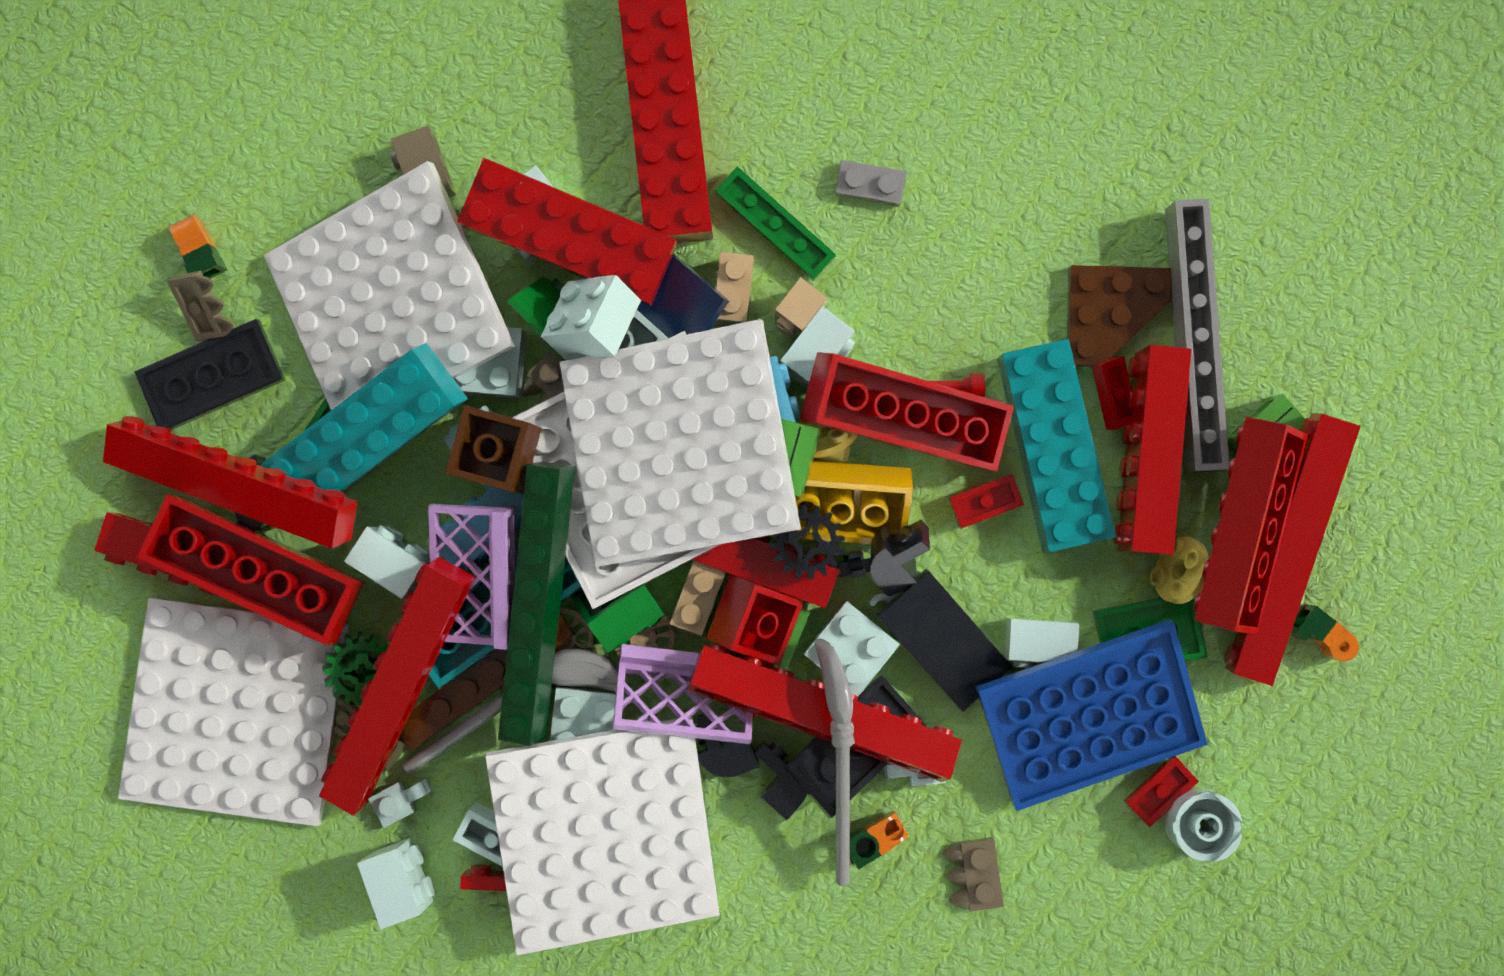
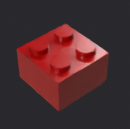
(754, 620)

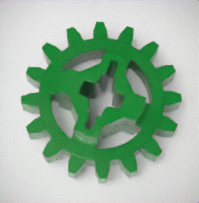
(346, 667)

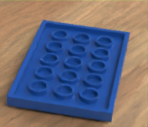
(1092, 715)

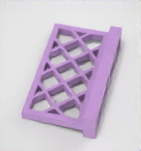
(502, 567)
(678, 666)

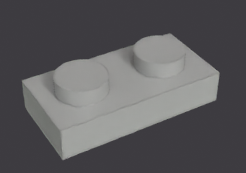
(870, 183)

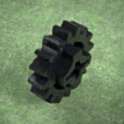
(829, 548)

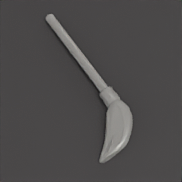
(570, 668)
(841, 709)

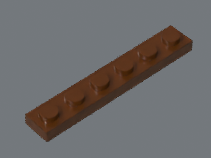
(464, 694)

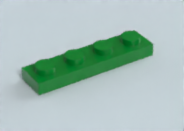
(775, 223)

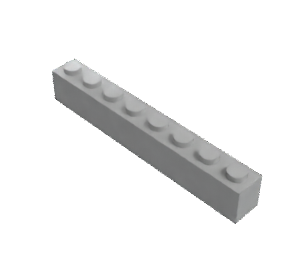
(1198, 329)

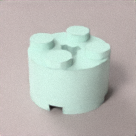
(1222, 820)

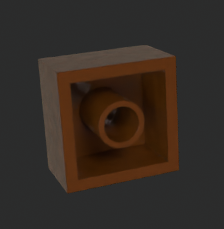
(493, 449)

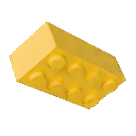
(858, 497)

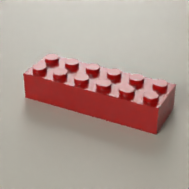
(565, 230)
(906, 411)
(1153, 450)
(1250, 525)
(251, 569)

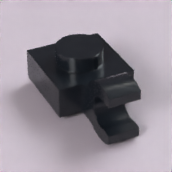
(854, 565)

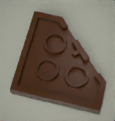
(1111, 306)

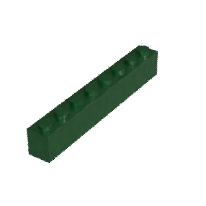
(536, 602)

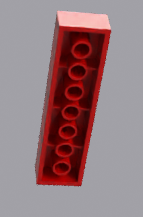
(665, 118)

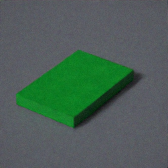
(1130, 617)

